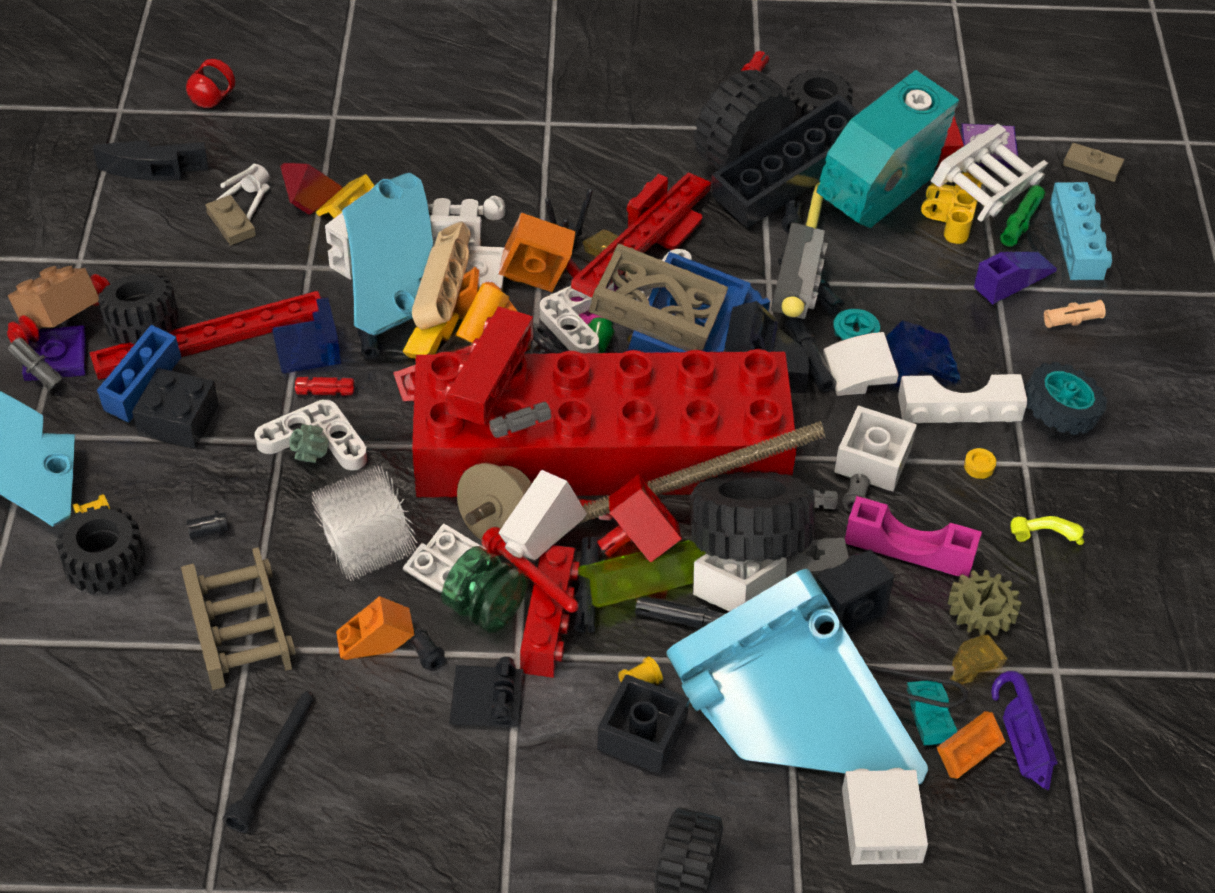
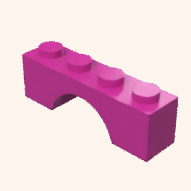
(944, 550)

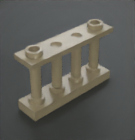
(212, 637)

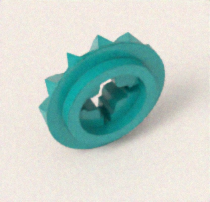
(846, 320)

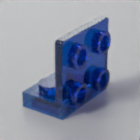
(308, 343)
(919, 350)

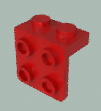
(647, 197)

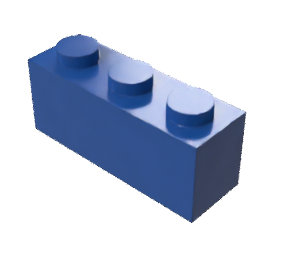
(131, 376)

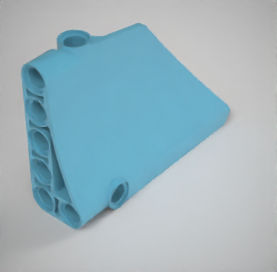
(789, 691)

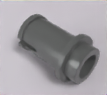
(855, 489)

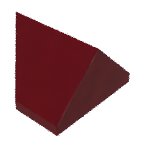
(307, 186)

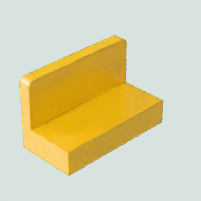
(346, 196)

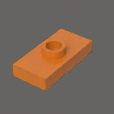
(971, 744)

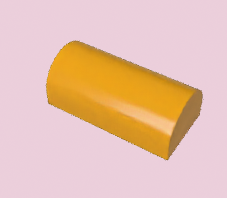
(482, 307)

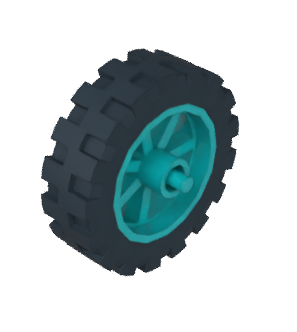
(1065, 398)

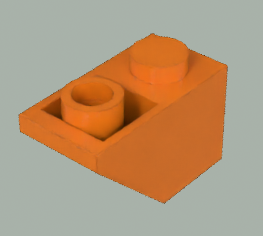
(375, 630)

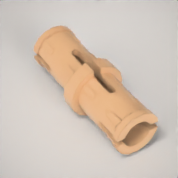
(1074, 313)

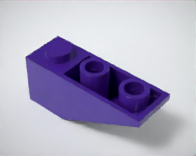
(1010, 273)

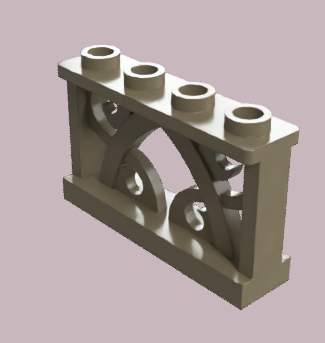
(649, 272)

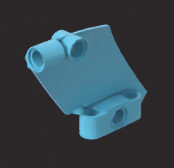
(388, 251)
(34, 464)

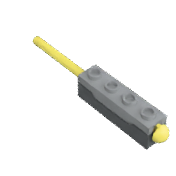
(801, 265)

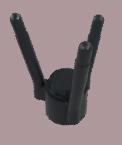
(569, 225)

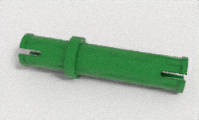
(1019, 221)

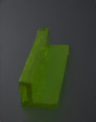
(635, 576)

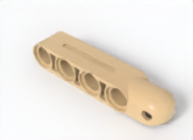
(442, 277)

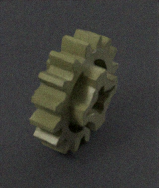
(984, 603)

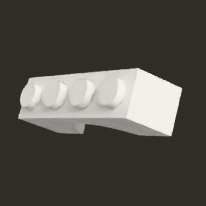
(928, 402)

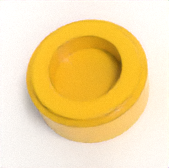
(980, 463)

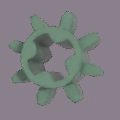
(308, 443)

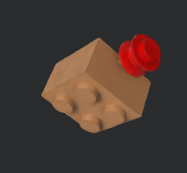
(52, 300)

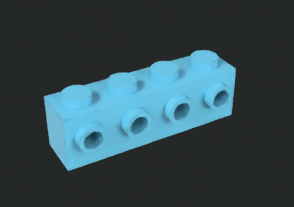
(1080, 231)

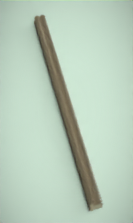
(719, 465)

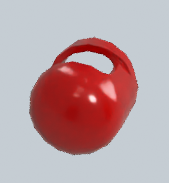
(203, 90)

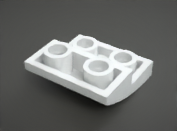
(436, 559)

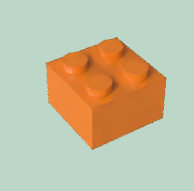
(536, 252)

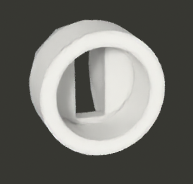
(494, 208)

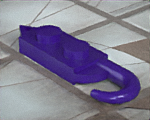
(1026, 730)

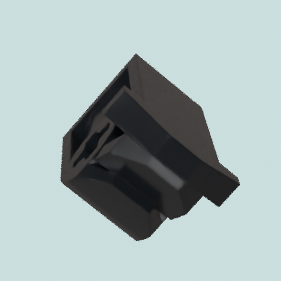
(751, 328)

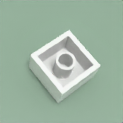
(875, 447)

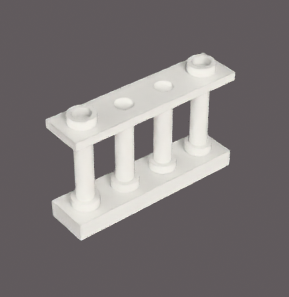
(978, 151)

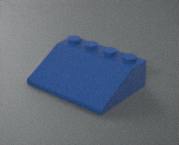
(661, 298)

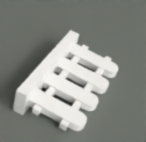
(468, 214)

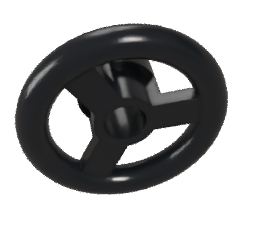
(548, 343)

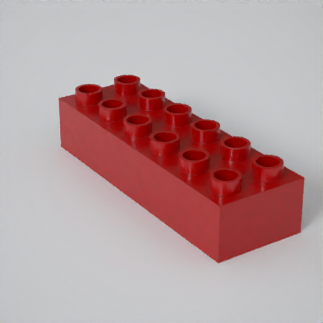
(608, 417)

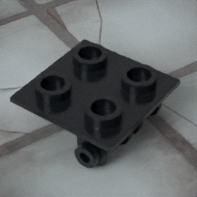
(487, 695)

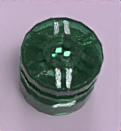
(484, 589)

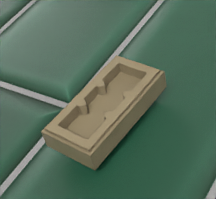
(1093, 162)

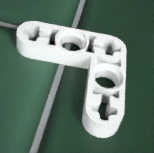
(568, 315)
(330, 423)

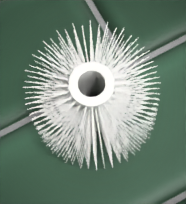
(363, 522)

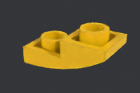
(429, 339)

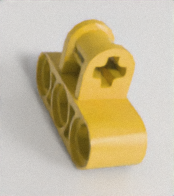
(953, 207)

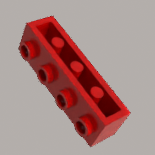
(489, 365)
(546, 617)

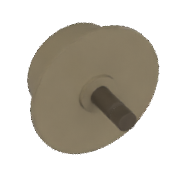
(489, 495)

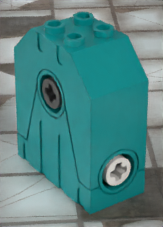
(888, 149)

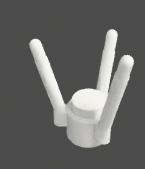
(253, 180)

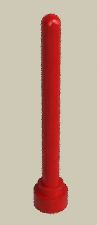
(495, 544)

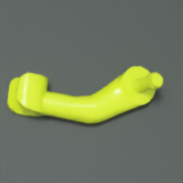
(1022, 527)

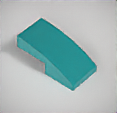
(932, 722)

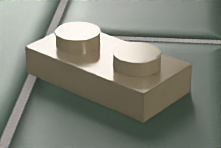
(230, 220)

